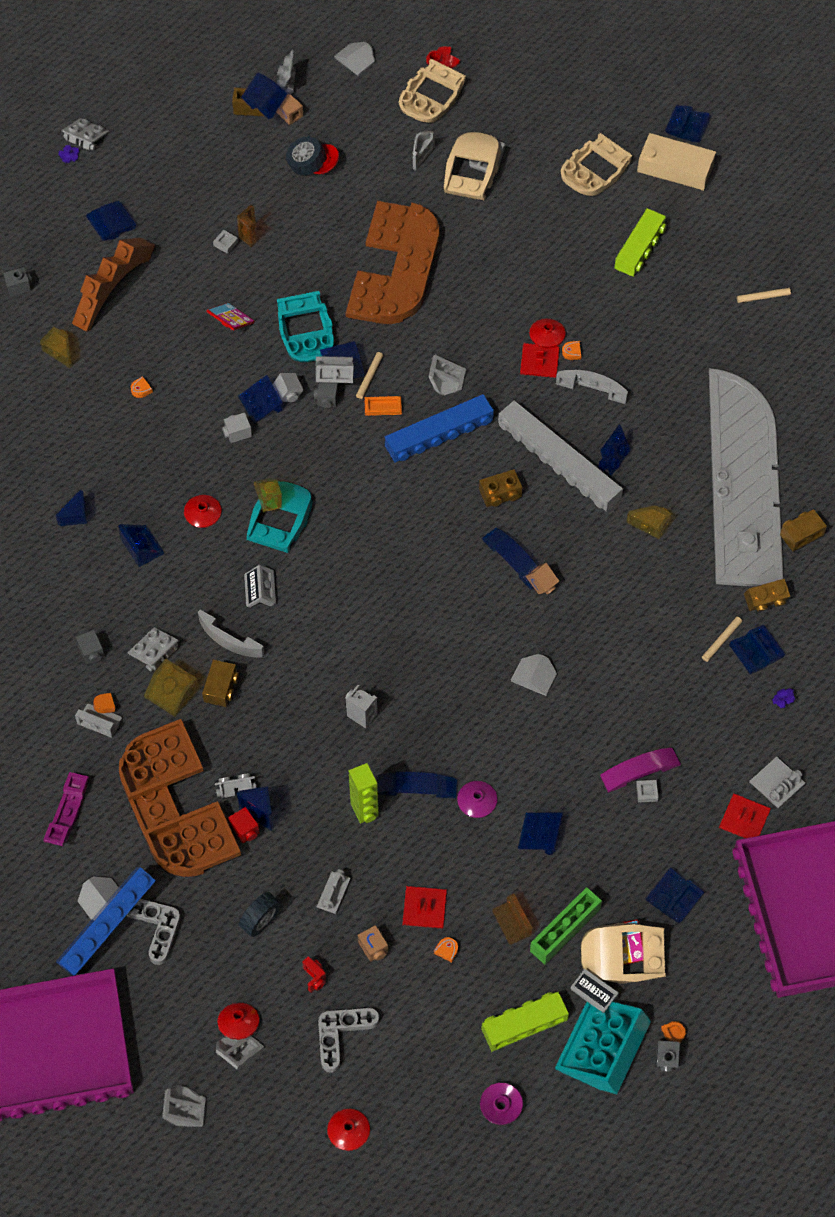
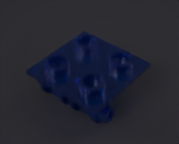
(261, 399)
(614, 451)
(540, 832)

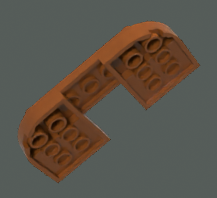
(415, 237)
(177, 843)

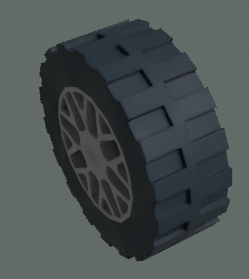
(305, 155)
(260, 914)

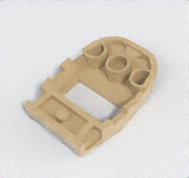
(422, 107)
(474, 147)
(582, 178)
(604, 952)

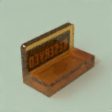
(246, 226)
(512, 920)

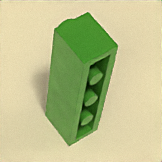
(565, 926)

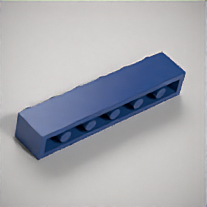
(439, 428)
(105, 921)

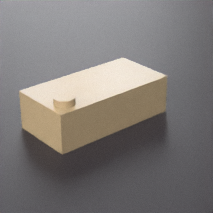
(676, 161)

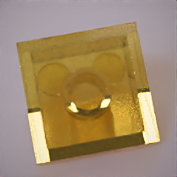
(171, 687)

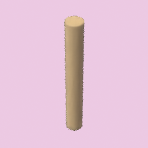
(763, 295)
(374, 365)
(721, 639)

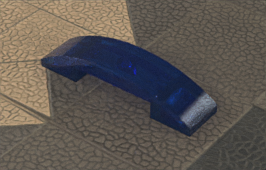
(511, 552)
(417, 783)

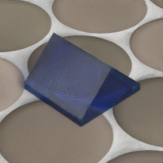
(140, 543)
(258, 805)

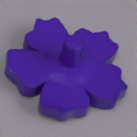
(69, 154)
(784, 697)

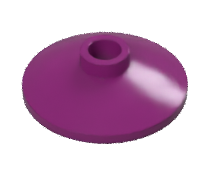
(477, 807)
(503, 1094)

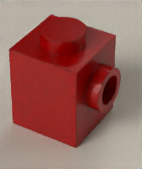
(244, 825)

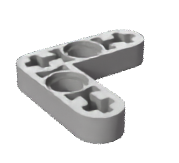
(159, 919)
(333, 1029)

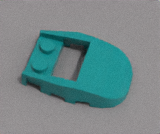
(307, 345)
(294, 500)

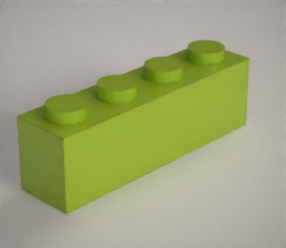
(640, 242)
(363, 793)
(524, 1021)

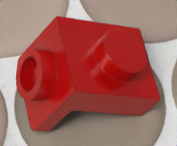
(315, 970)

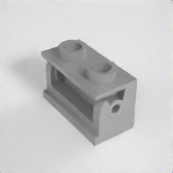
(334, 369)
(361, 706)

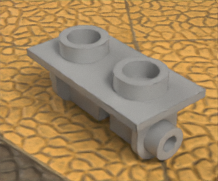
(227, 786)
(333, 891)

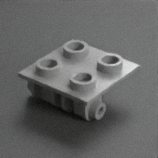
(287, 74)
(84, 133)
(154, 648)
(777, 782)

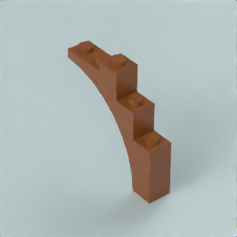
(111, 270)

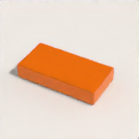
(383, 405)

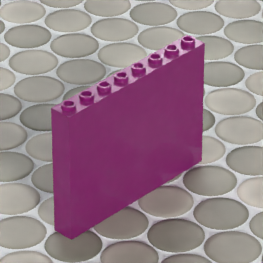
(793, 904)
(62, 1044)

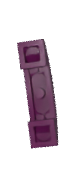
(639, 767)
(68, 809)

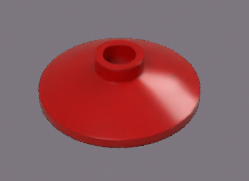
(332, 158)
(547, 333)
(202, 517)
(241, 1027)
(349, 1139)

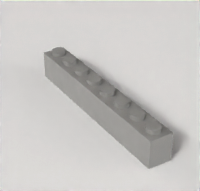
(560, 456)

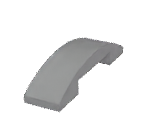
(593, 380)
(247, 648)

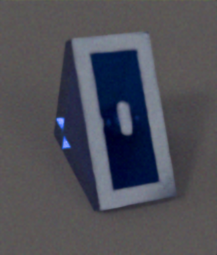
(73, 512)

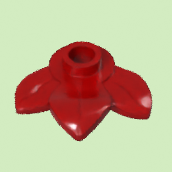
(443, 56)

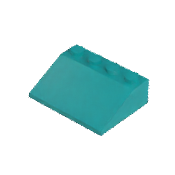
(603, 1045)

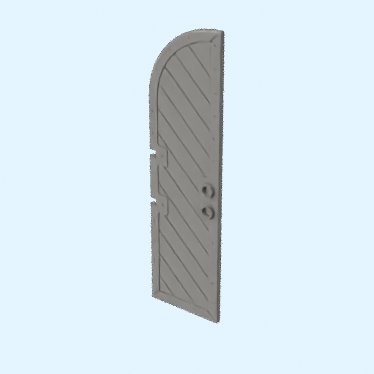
(744, 481)

